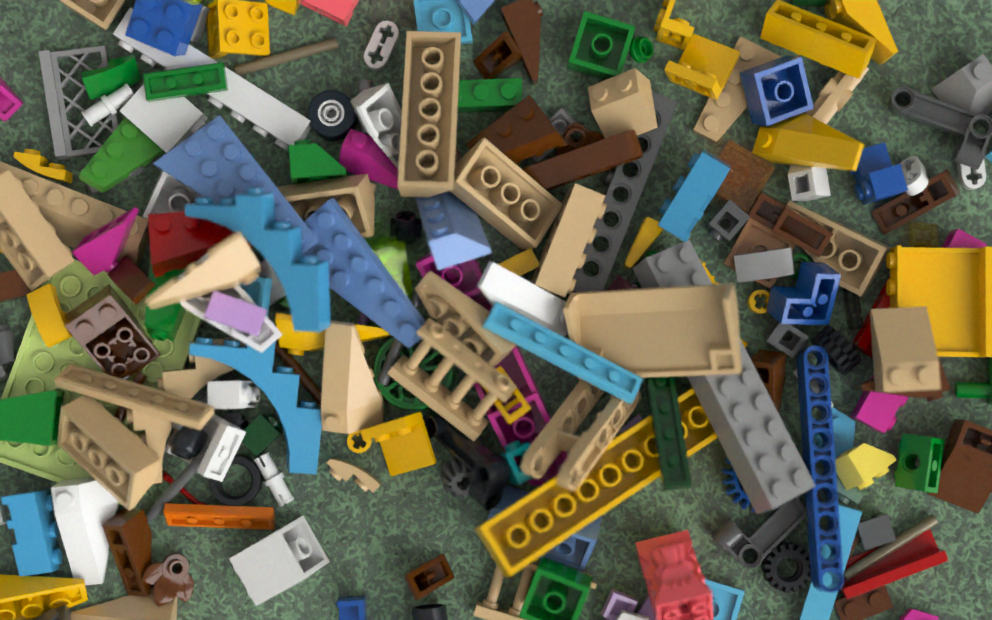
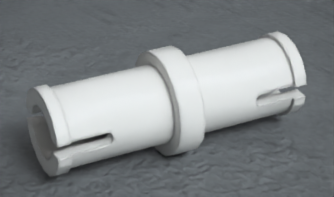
(108, 105)
(274, 479)

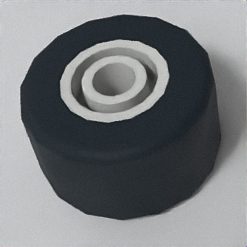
(338, 121)

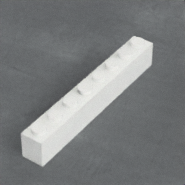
(242, 97)

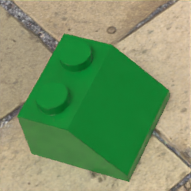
(312, 163)

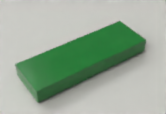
(185, 82)

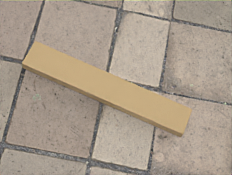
(135, 396)

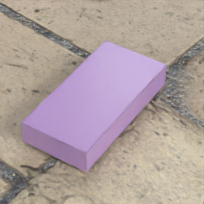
(235, 313)

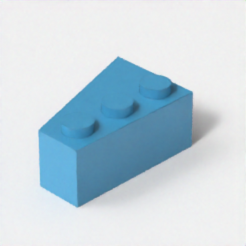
(693, 194)
(34, 532)

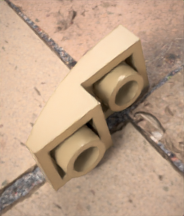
(345, 470)

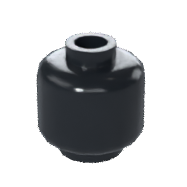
(187, 442)

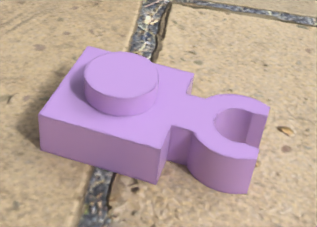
(616, 602)

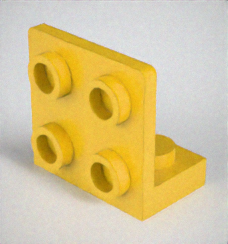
(237, 28)
(672, 32)
(703, 66)
(403, 443)

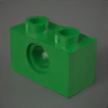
(930, 454)

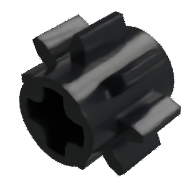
(406, 227)

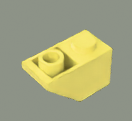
(861, 464)

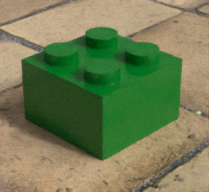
(600, 46)
(556, 592)

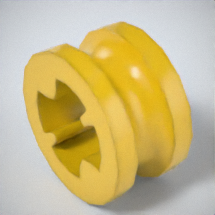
(751, 302)
(350, 442)

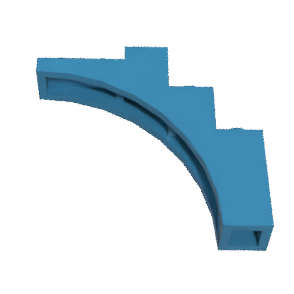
(301, 276)
(299, 422)

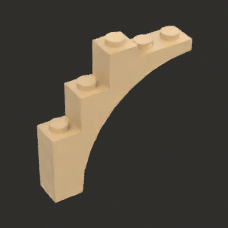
(180, 382)

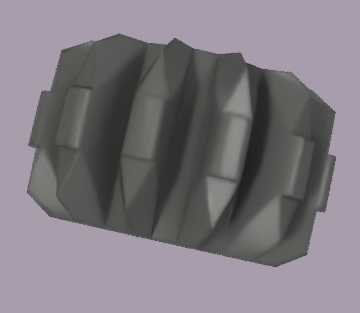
(456, 477)

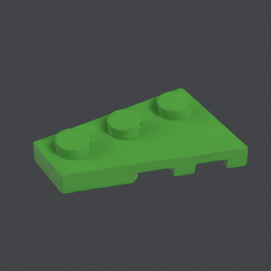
(119, 156)

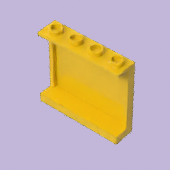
(955, 290)

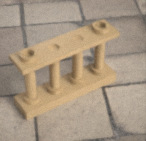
(437, 396)
(489, 607)

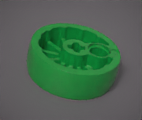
(404, 402)

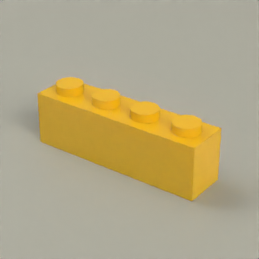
(818, 38)

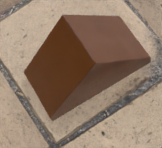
(498, 57)
(428, 576)

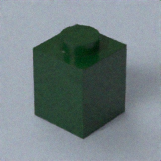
(261, 433)

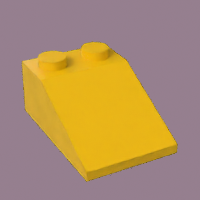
(866, 18)

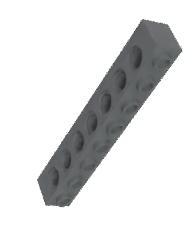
(624, 210)

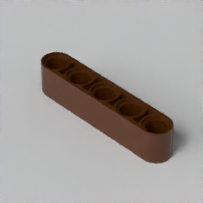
(586, 161)

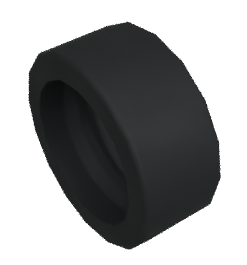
(256, 484)

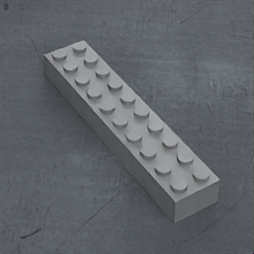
(736, 402)

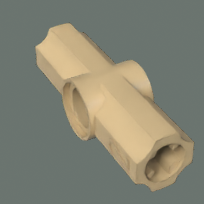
(834, 96)

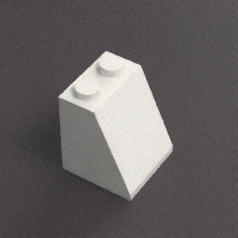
(279, 560)

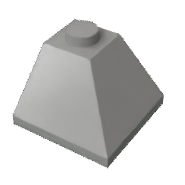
(968, 87)

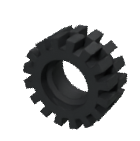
(839, 351)
(790, 583)

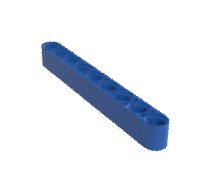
(828, 479)

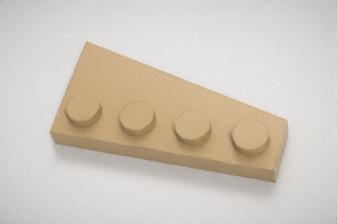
(722, 113)

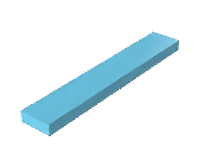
(563, 352)
(819, 604)

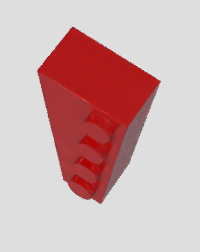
(182, 240)

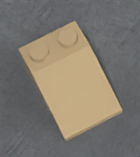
(903, 350)

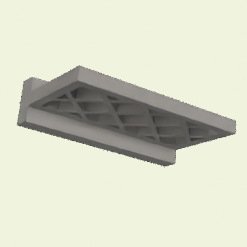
(56, 101)

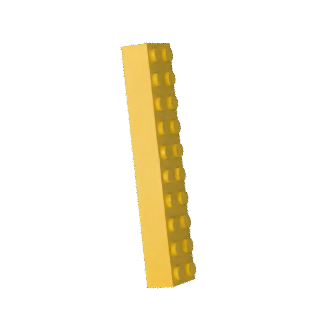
(555, 513)

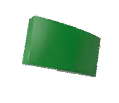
(111, 78)

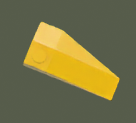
(808, 143)
(302, 341)
(33, 595)

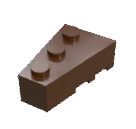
(521, 132)

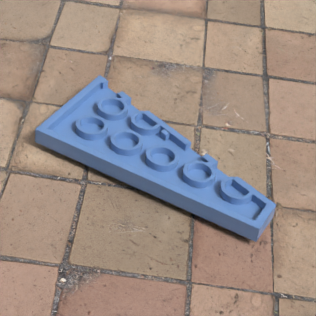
(220, 167)
(360, 275)

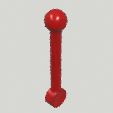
(169, 479)

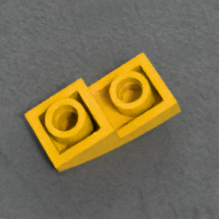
(33, 160)
(48, 315)

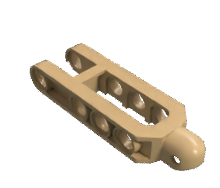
(582, 450)

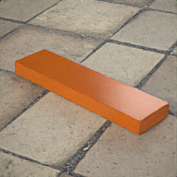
(220, 516)

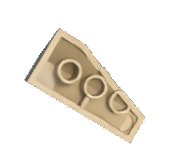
(848, 252)
(226, 268)
(462, 319)
(348, 387)
(128, 608)

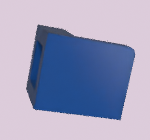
(352, 608)

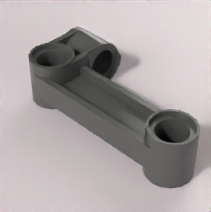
(948, 118)
(765, 535)

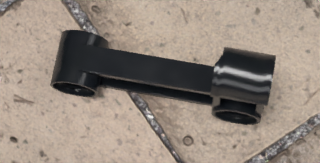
(487, 470)

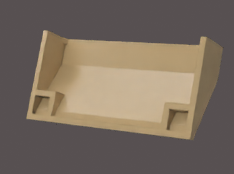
(660, 329)

